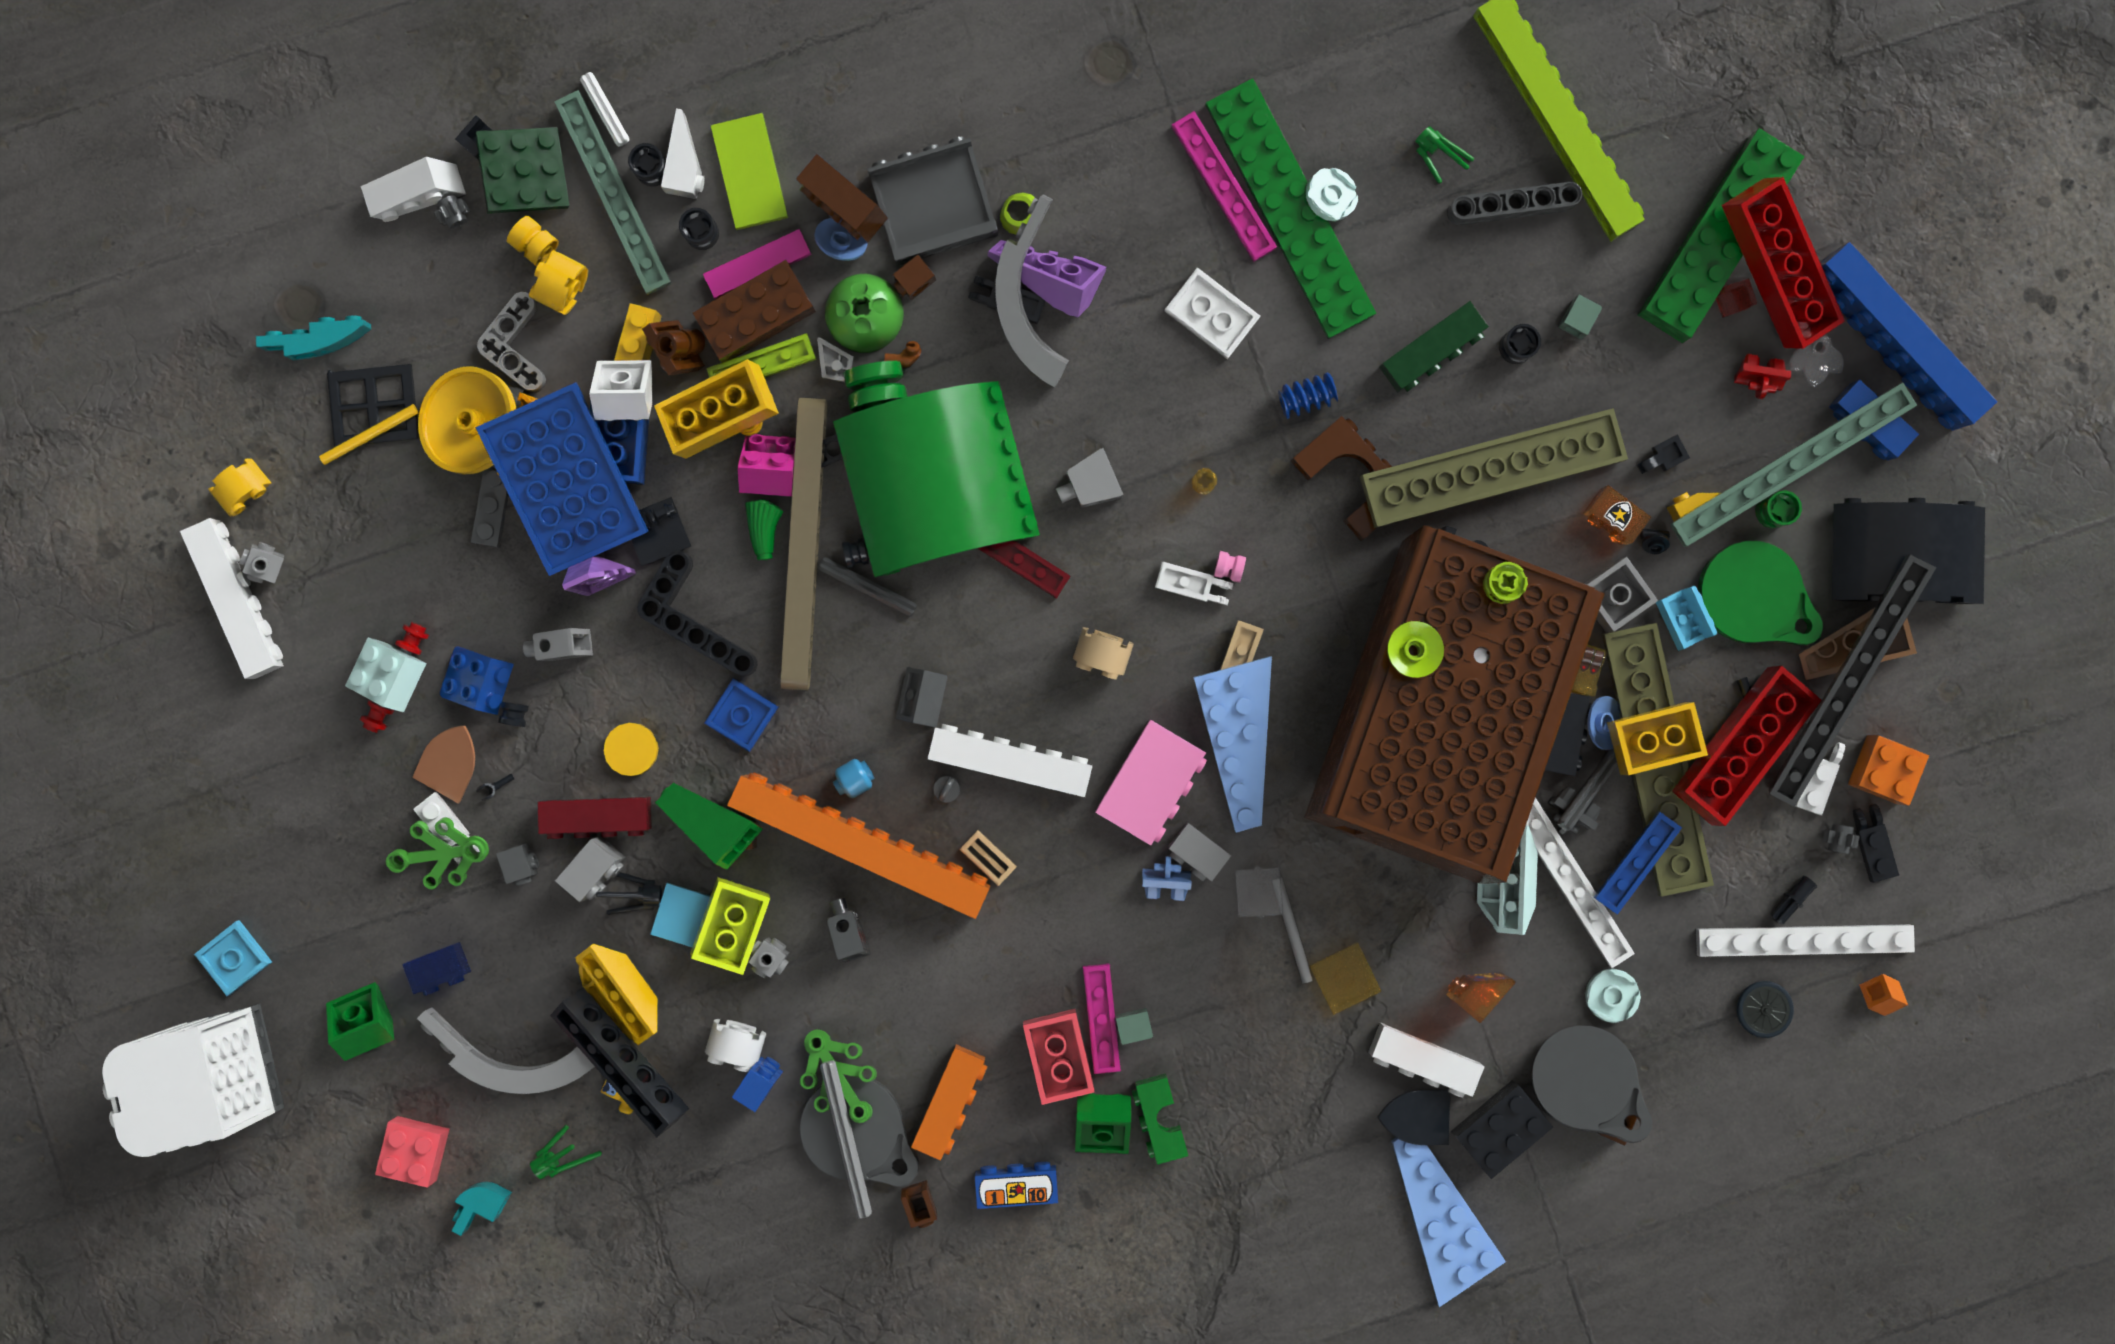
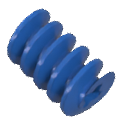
(1307, 394)

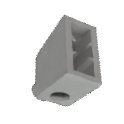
(1091, 481)
(559, 644)

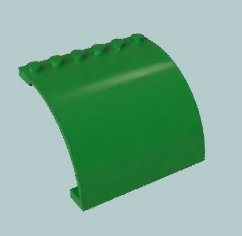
(935, 475)

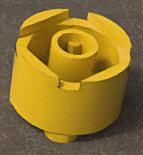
(558, 282)

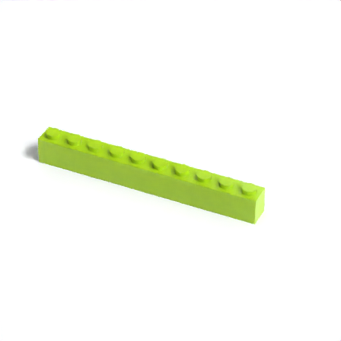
(1559, 117)

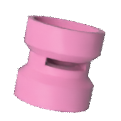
(1229, 566)

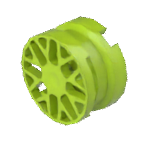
(1505, 582)

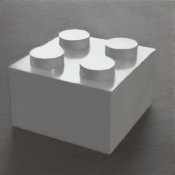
(1624, 594)
(590, 869)

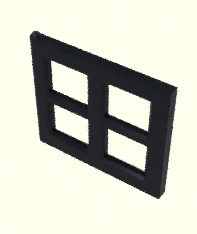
(372, 404)

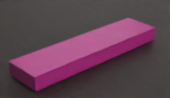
(746, 267)
(1101, 1018)

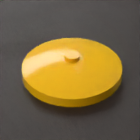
(453, 410)

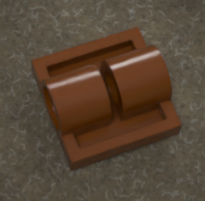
(676, 346)

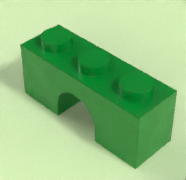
(1165, 1143)

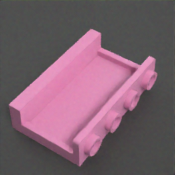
(1151, 783)

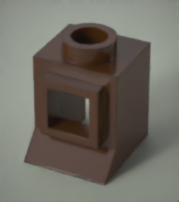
(922, 1217)

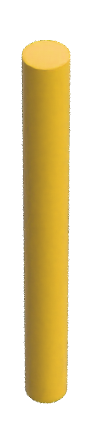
(369, 434)

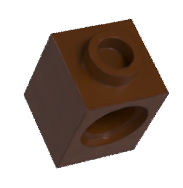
(913, 278)

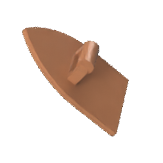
(448, 763)

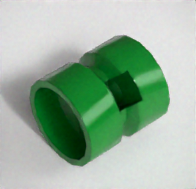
(1779, 509)

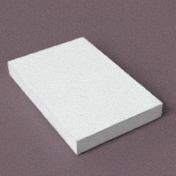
(1212, 313)

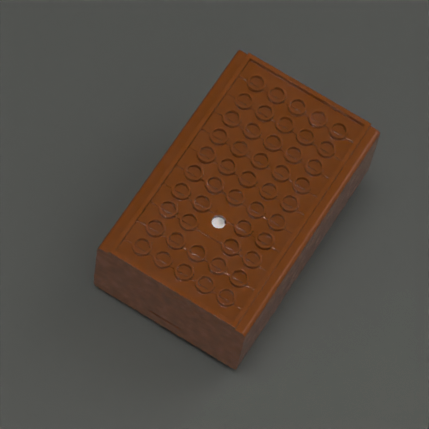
(1457, 755)

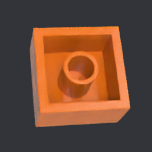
(1888, 770)

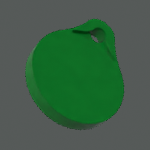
(1757, 595)

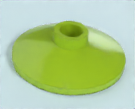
(1427, 642)

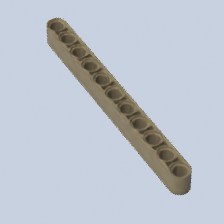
(803, 544)

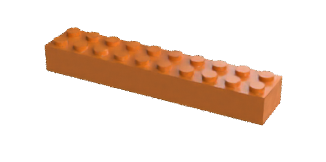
(858, 844)

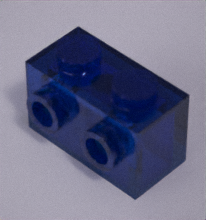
(437, 968)

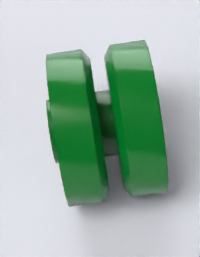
(874, 384)

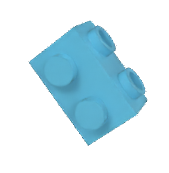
(1686, 617)

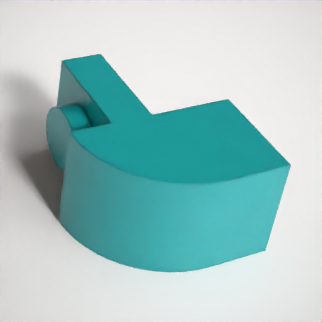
(482, 1199)

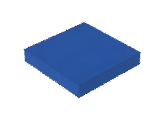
(741, 715)

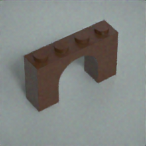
(1338, 442)

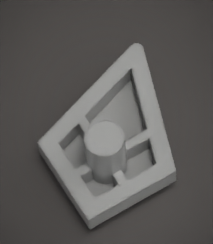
(833, 361)

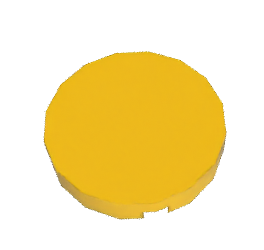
(631, 749)

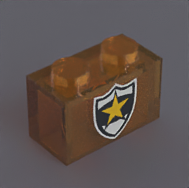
(1616, 516)

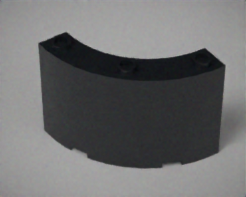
(1877, 536)

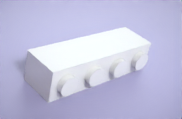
(1426, 1060)

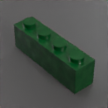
(1433, 347)

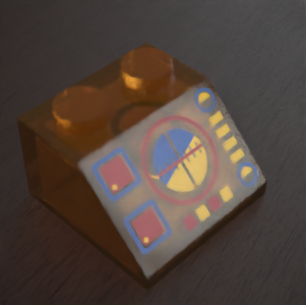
(1479, 992)

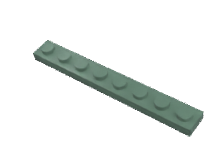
(613, 192)

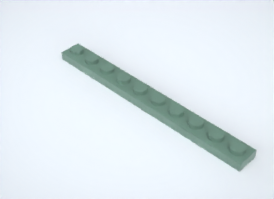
(1793, 464)

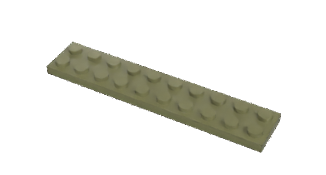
(1493, 468)
(1640, 687)

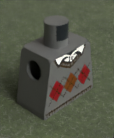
(848, 944)

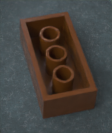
(754, 312)

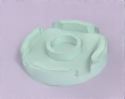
(1331, 194)
(1612, 995)

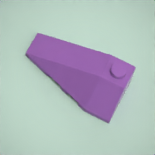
(1058, 280)
(595, 575)

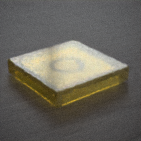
(1345, 978)

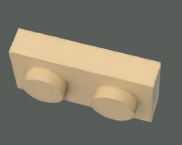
(1242, 645)

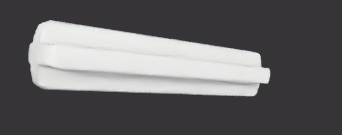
(604, 109)

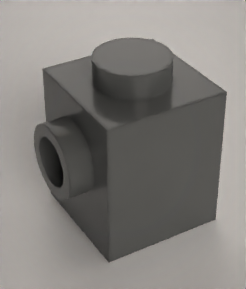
(518, 864)

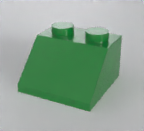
(359, 1022)
(1103, 1123)

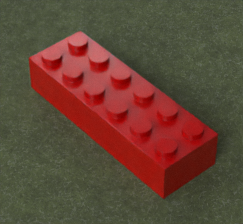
(1783, 262)
(1747, 745)

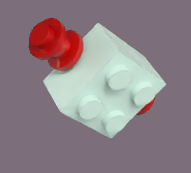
(387, 675)

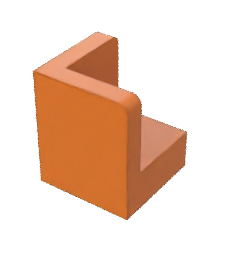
(1883, 994)

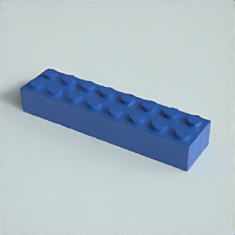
(1905, 340)

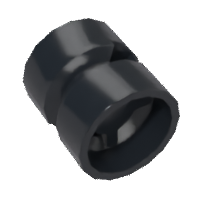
(647, 164)
(699, 228)
(1520, 344)

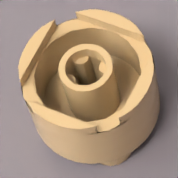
(1102, 652)

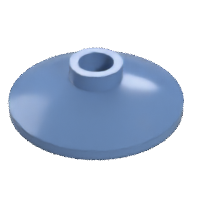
(837, 242)
(1602, 711)

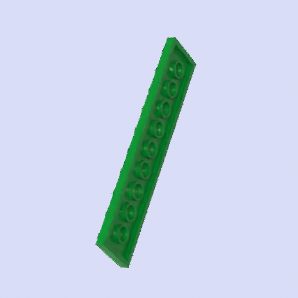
(1281, 197)

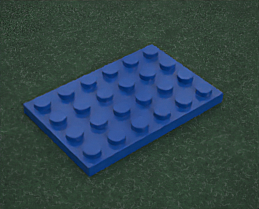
(562, 479)

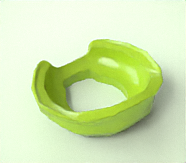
(1007, 222)

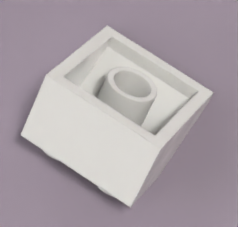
(622, 390)

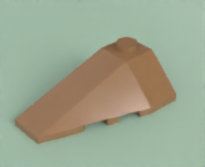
(1830, 653)

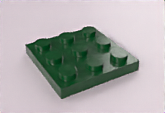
(522, 170)

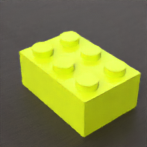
(730, 926)

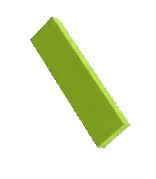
(774, 357)

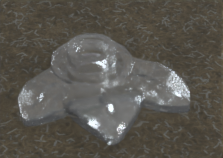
(1817, 364)

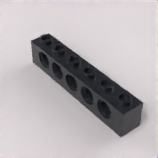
(619, 1061)

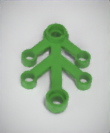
(442, 852)
(824, 1054)

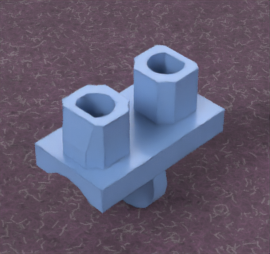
(1166, 876)

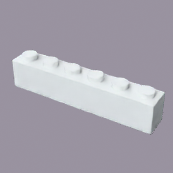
(232, 598)
(1009, 761)

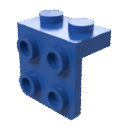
(476, 680)

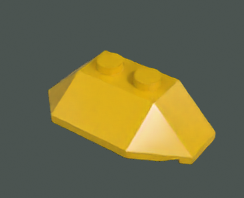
(619, 991)

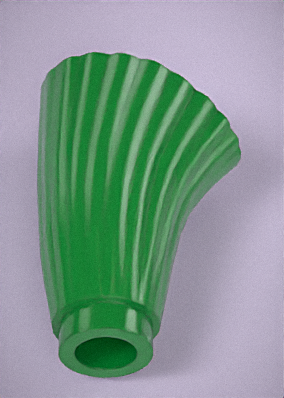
(762, 524)

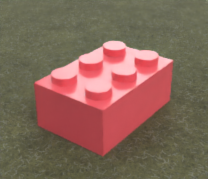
(1058, 1056)

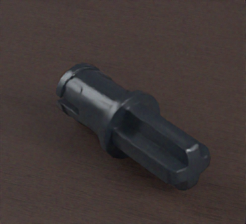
(1793, 900)

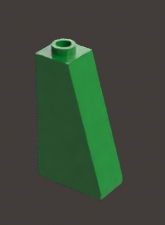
(710, 826)

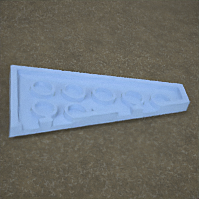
(1237, 724)
(1448, 1231)

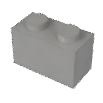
(1199, 852)

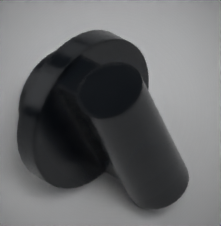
(1655, 540)

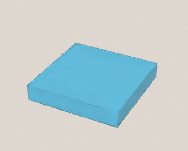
(680, 914)
(233, 958)

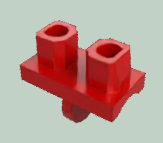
(1762, 378)

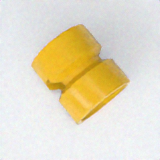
(528, 238)

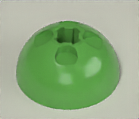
(875, 322)

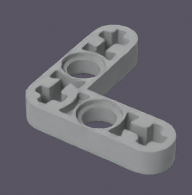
(503, 340)

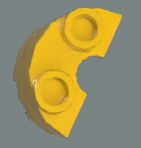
(237, 485)

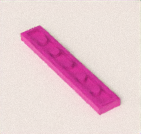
(1223, 186)

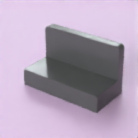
(921, 697)

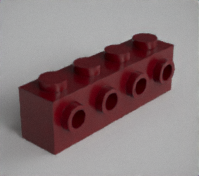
(594, 815)

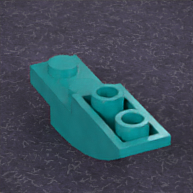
(319, 340)

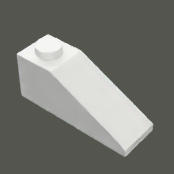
(682, 169)

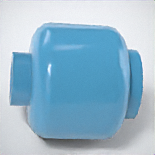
(853, 778)

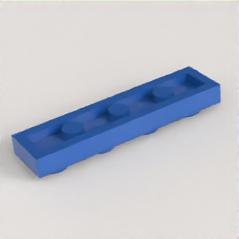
(1637, 862)

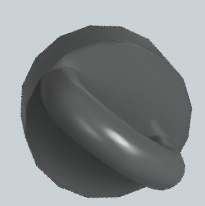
(946, 789)

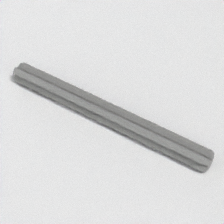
(846, 1139)

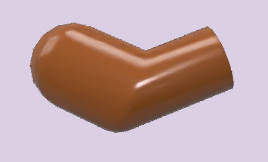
(907, 356)

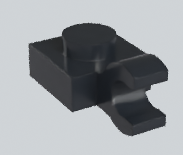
(1666, 454)

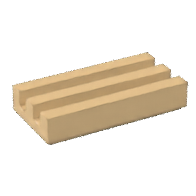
(971, 842)

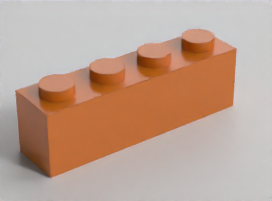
(948, 1103)

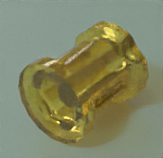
(1198, 487)

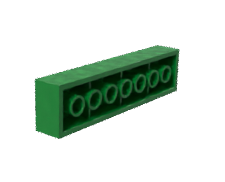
(1710, 247)

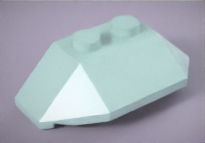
(1513, 903)

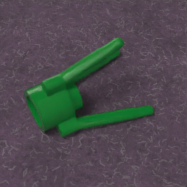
(1431, 141)
(547, 1163)

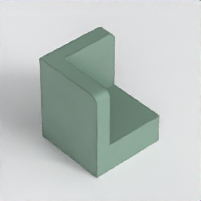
(1580, 317)
(1134, 1026)

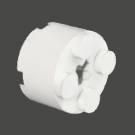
(734, 1044)

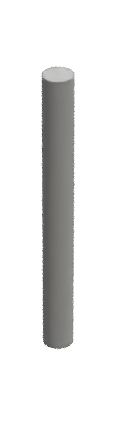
(1295, 938)

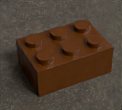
(841, 199)

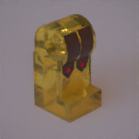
(1589, 671)

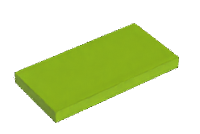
(749, 171)

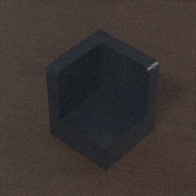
(467, 135)

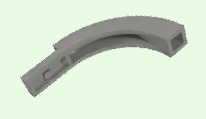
(1013, 318)
(498, 1075)

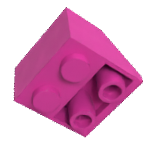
(767, 465)

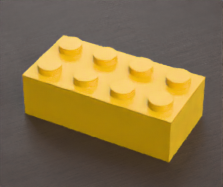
(716, 409)

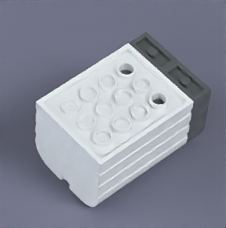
(192, 1082)

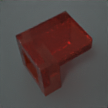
(1736, 298)

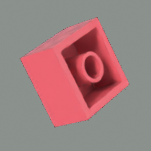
(412, 1151)

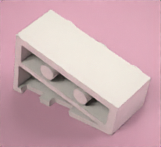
(412, 188)

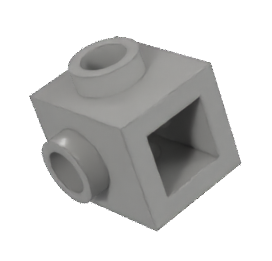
(261, 572)
(778, 953)

